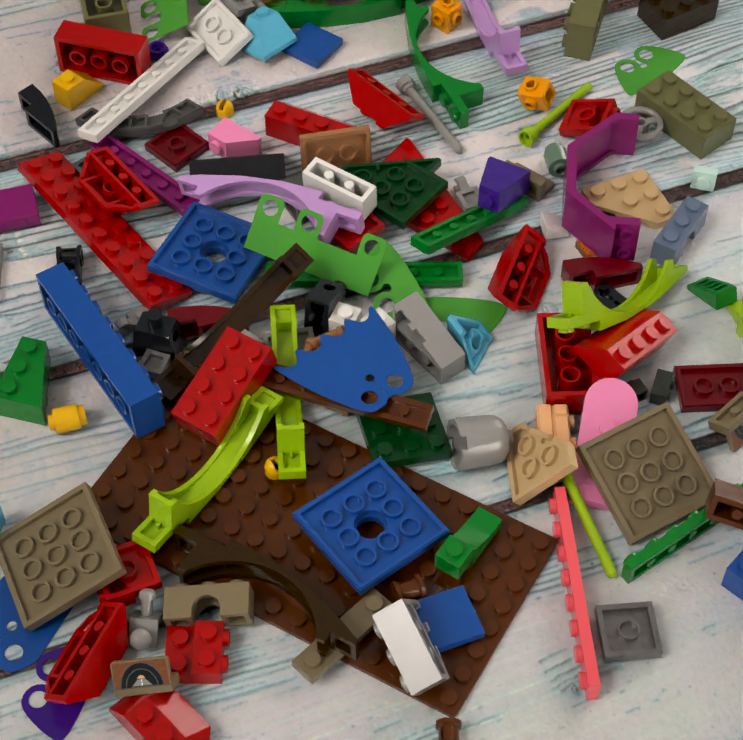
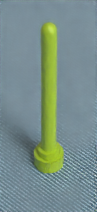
(530, 135)
(589, 526)

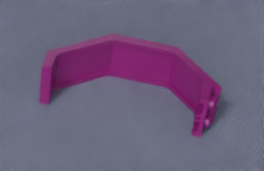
(599, 232)

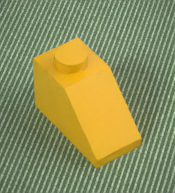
(74, 88)

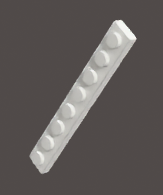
(140, 90)

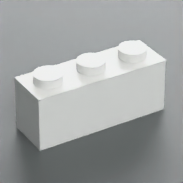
(340, 186)

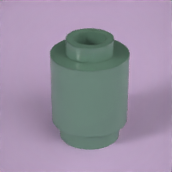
(555, 159)

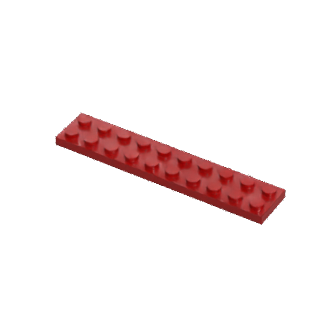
(102, 231)

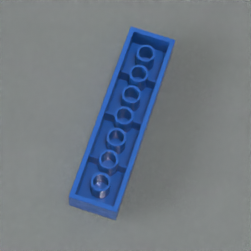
(102, 350)

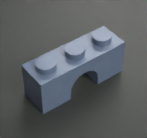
(682, 225)

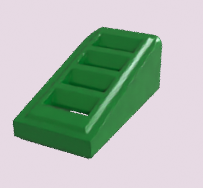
(714, 292)

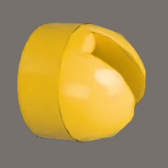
(228, 109)
(270, 470)

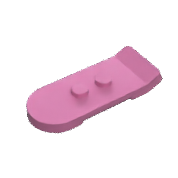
(604, 408)

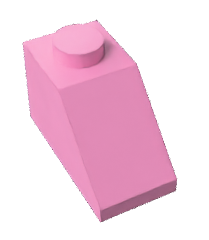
(233, 140)

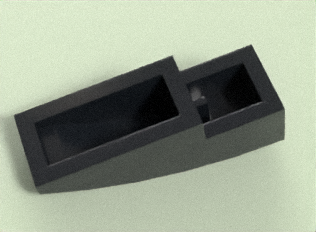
(39, 114)

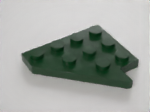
(402, 187)

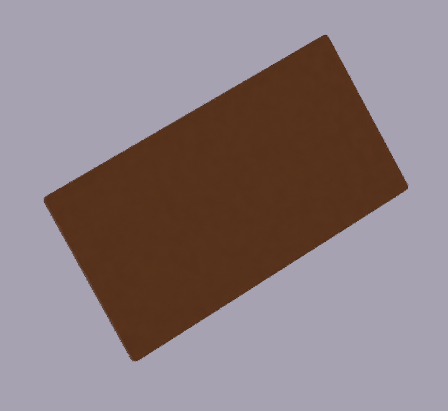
(260, 517)

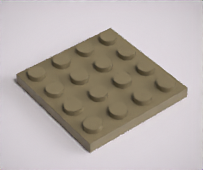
(647, 472)
(58, 557)

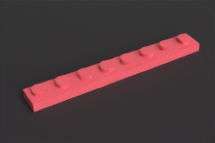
(575, 599)

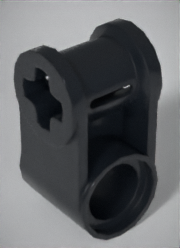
(72, 258)

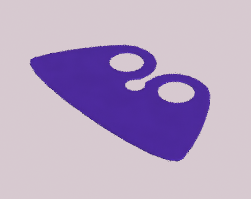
(52, 718)

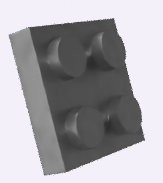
(628, 631)

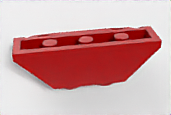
(380, 102)
(114, 184)
(522, 272)
(86, 660)
(160, 717)

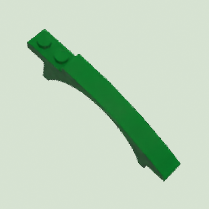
(297, 12)
(452, 93)

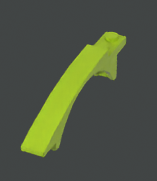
(585, 311)
(288, 417)
(185, 502)

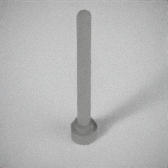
(407, 87)

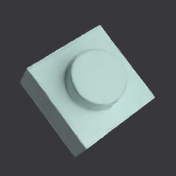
(704, 178)

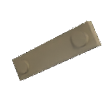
(360, 623)

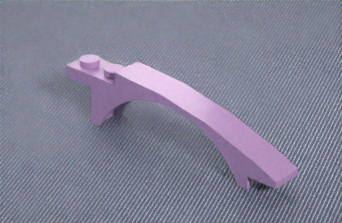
(497, 41)
(217, 188)

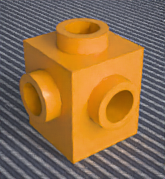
(446, 15)
(536, 93)

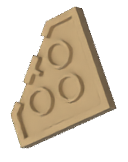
(631, 197)
(537, 462)

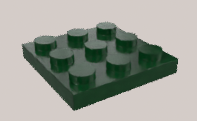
(404, 445)

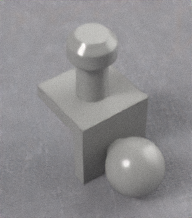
(145, 622)

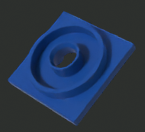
(203, 233)
(370, 496)

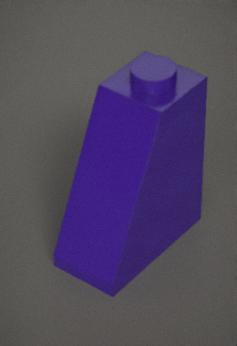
(502, 185)

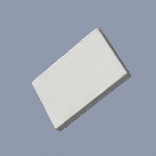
(220, 31)

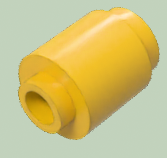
(67, 418)

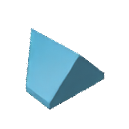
(472, 337)

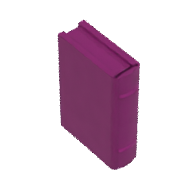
(18, 208)

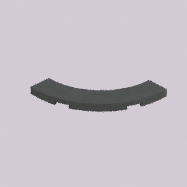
(144, 125)

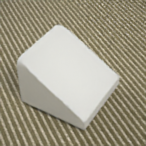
(552, 226)

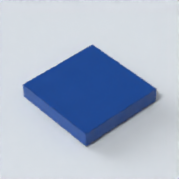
(313, 45)
(450, 619)

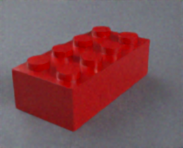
(102, 52)
(561, 370)
(215, 393)

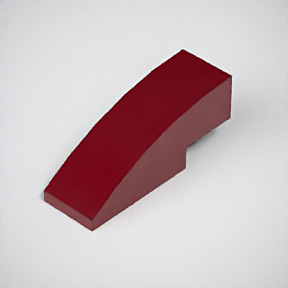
(602, 271)
(197, 319)

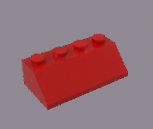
(289, 121)
(626, 344)

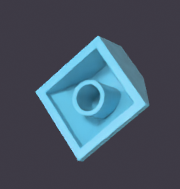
(269, 33)

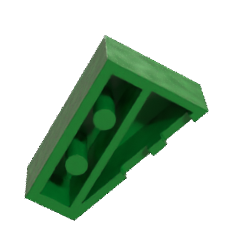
(26, 382)

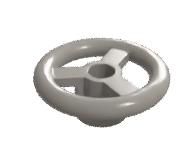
(644, 123)

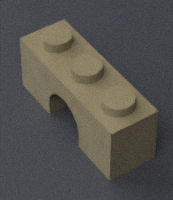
(185, 602)

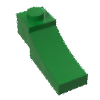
(467, 543)

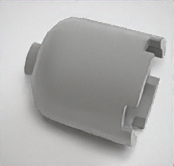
(478, 441)

